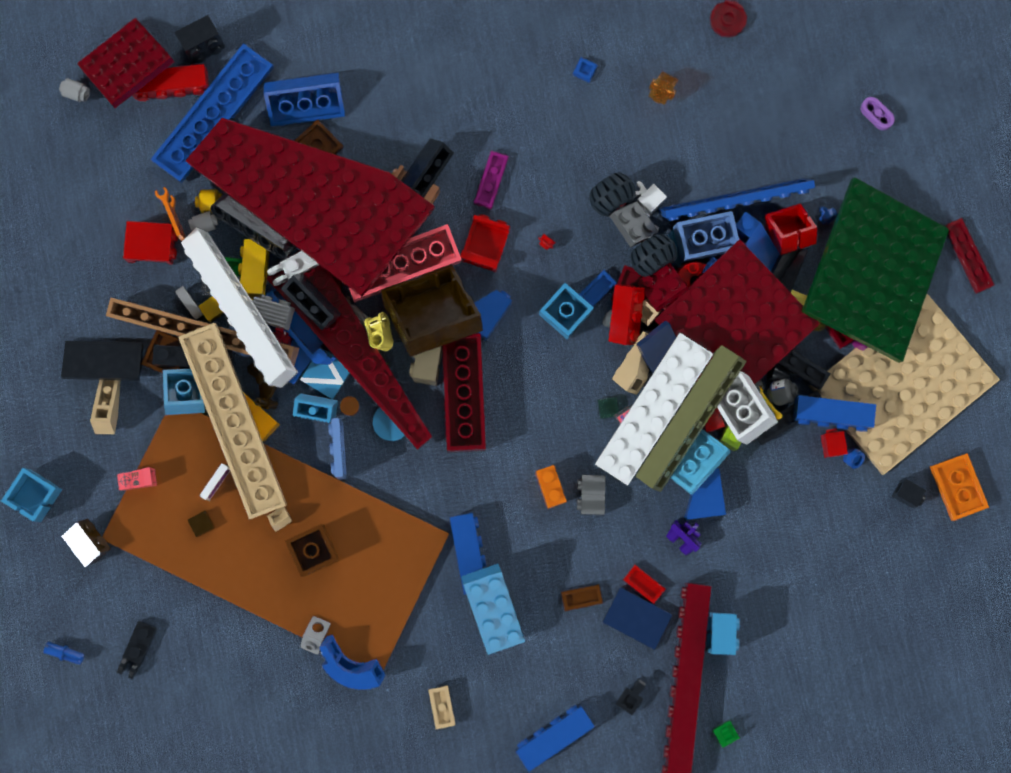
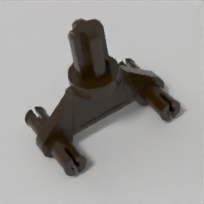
(265, 389)

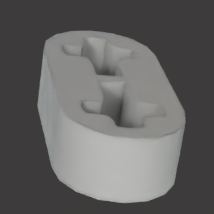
(189, 302)

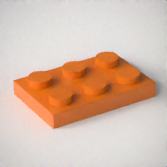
(959, 487)

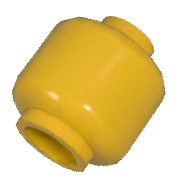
(206, 198)

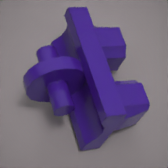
(678, 530)

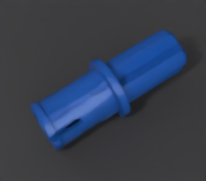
(64, 653)

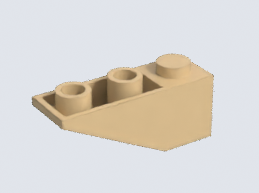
(633, 370)

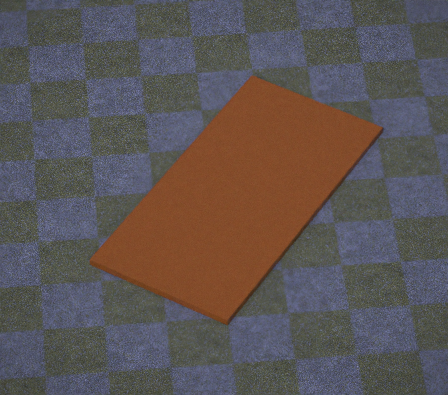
(244, 561)

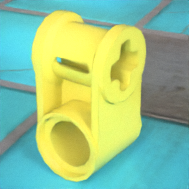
(378, 329)

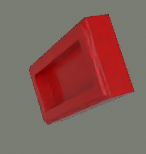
(644, 584)

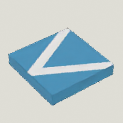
(326, 378)

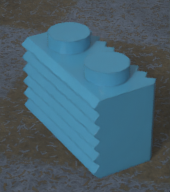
(315, 408)

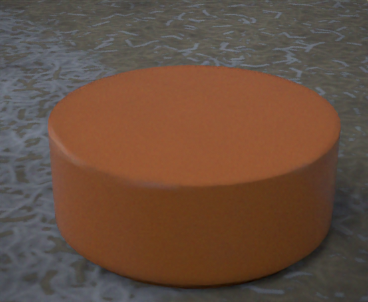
(349, 406)

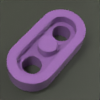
(878, 112)

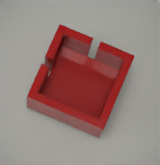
(791, 229)

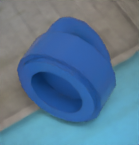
(827, 215)
(854, 458)

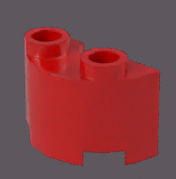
(688, 270)

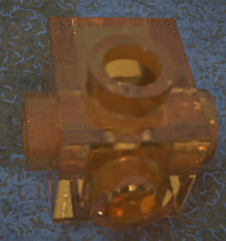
(663, 88)

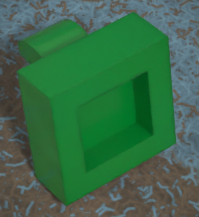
(725, 733)

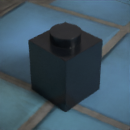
(909, 493)

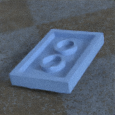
(337, 449)

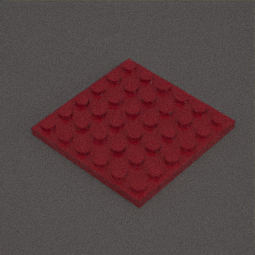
(743, 310)

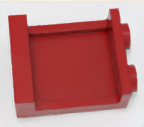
(150, 242)
(485, 242)

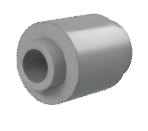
(74, 90)
(204, 221)

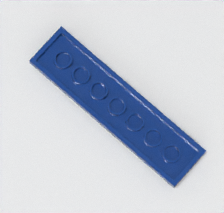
(220, 100)
(743, 197)

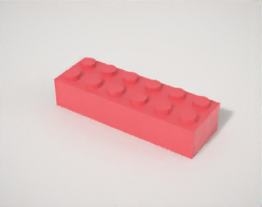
(418, 256)

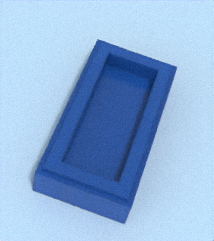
(598, 288)

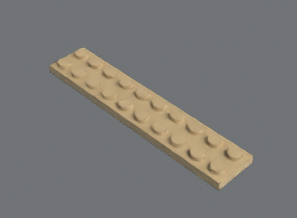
(232, 420)

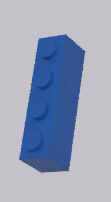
(834, 412)
(467, 544)
(554, 737)

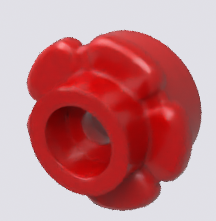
(546, 242)

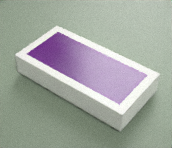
(215, 482)

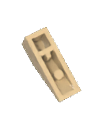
(106, 407)

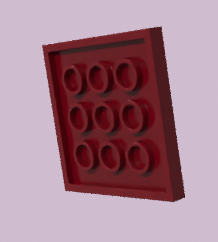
(125, 62)

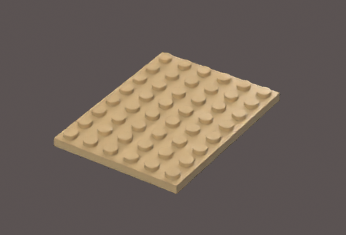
(912, 396)

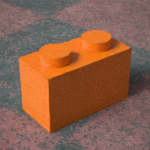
(550, 486)

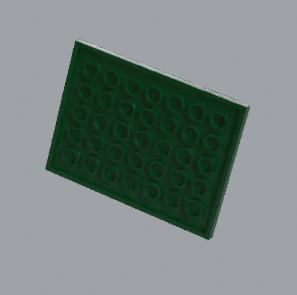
(875, 270)

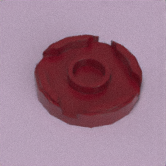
(728, 18)

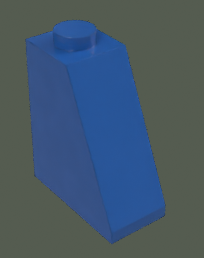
(492, 310)
(707, 500)

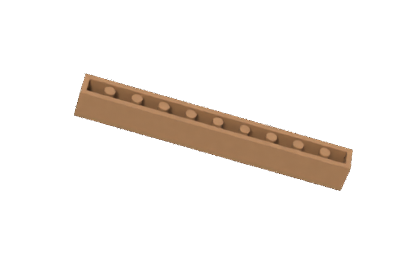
(178, 324)

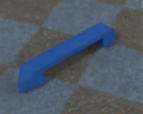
(319, 357)

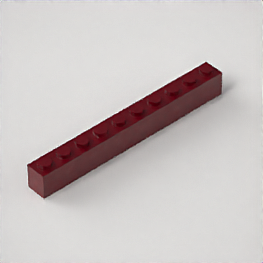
(687, 679)

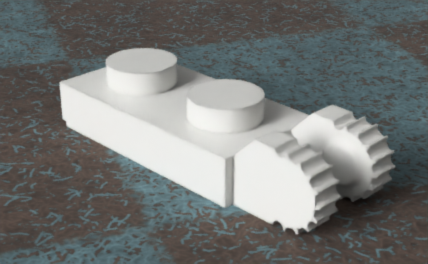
(293, 265)

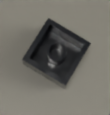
(200, 40)

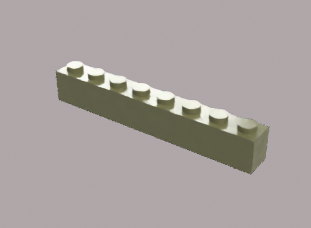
(690, 418)

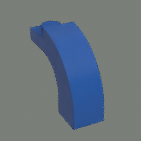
(347, 672)

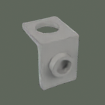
(311, 639)

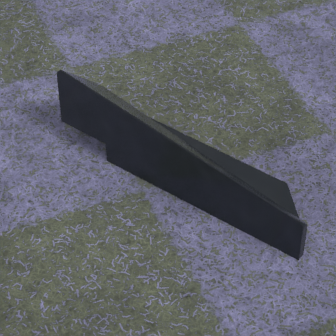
(788, 267)

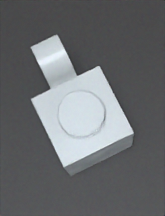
(650, 199)

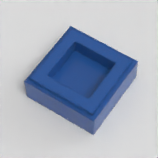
(585, 69)

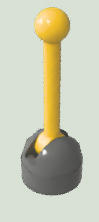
(759, 385)

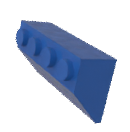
(304, 99)

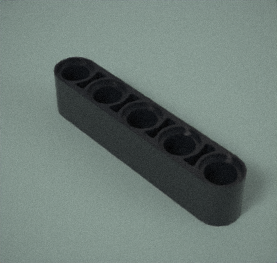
(251, 226)

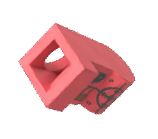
(137, 479)

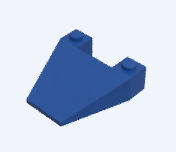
(756, 239)

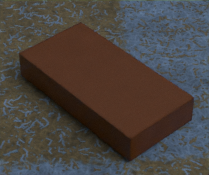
(581, 597)

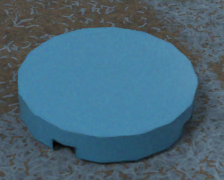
(385, 427)

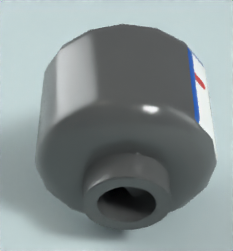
(782, 392)

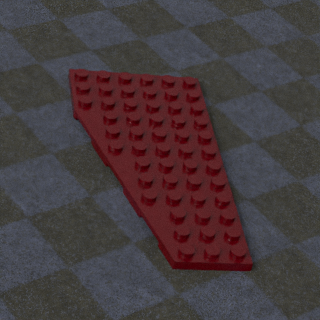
(324, 204)

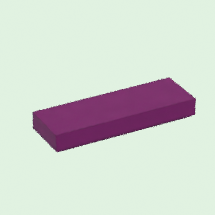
(491, 180)

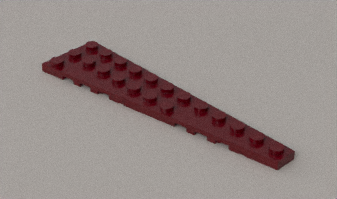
(351, 346)

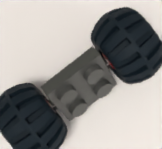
(612, 199)

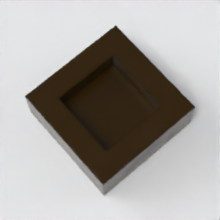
(201, 523)

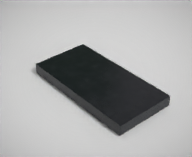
(102, 360)

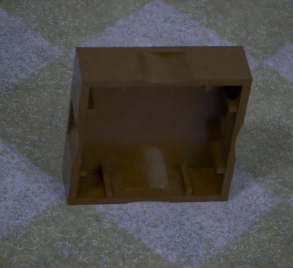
(431, 310)

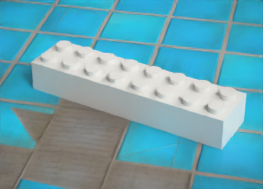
(653, 408)

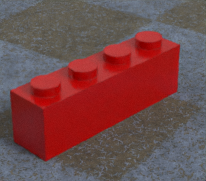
(175, 82)

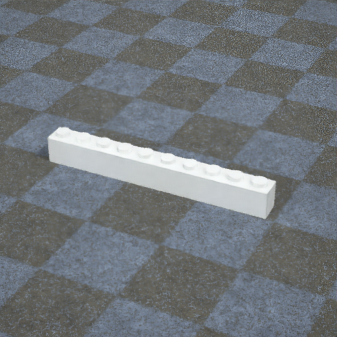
(239, 308)

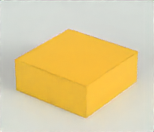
(210, 309)

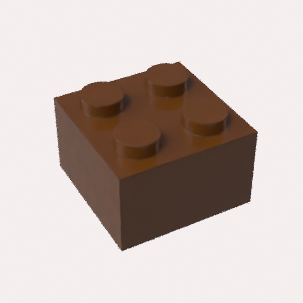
(312, 550)

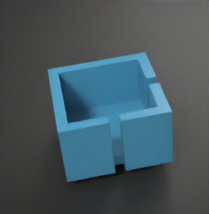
(31, 493)
(723, 635)

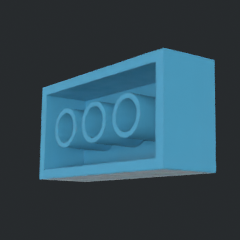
(493, 609)

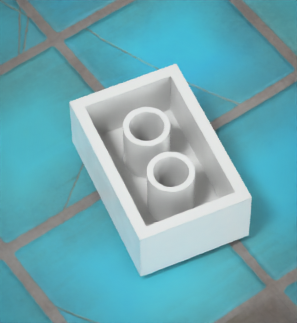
(746, 410)

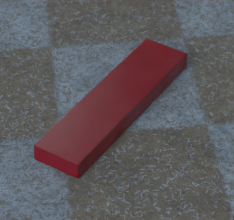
(969, 256)

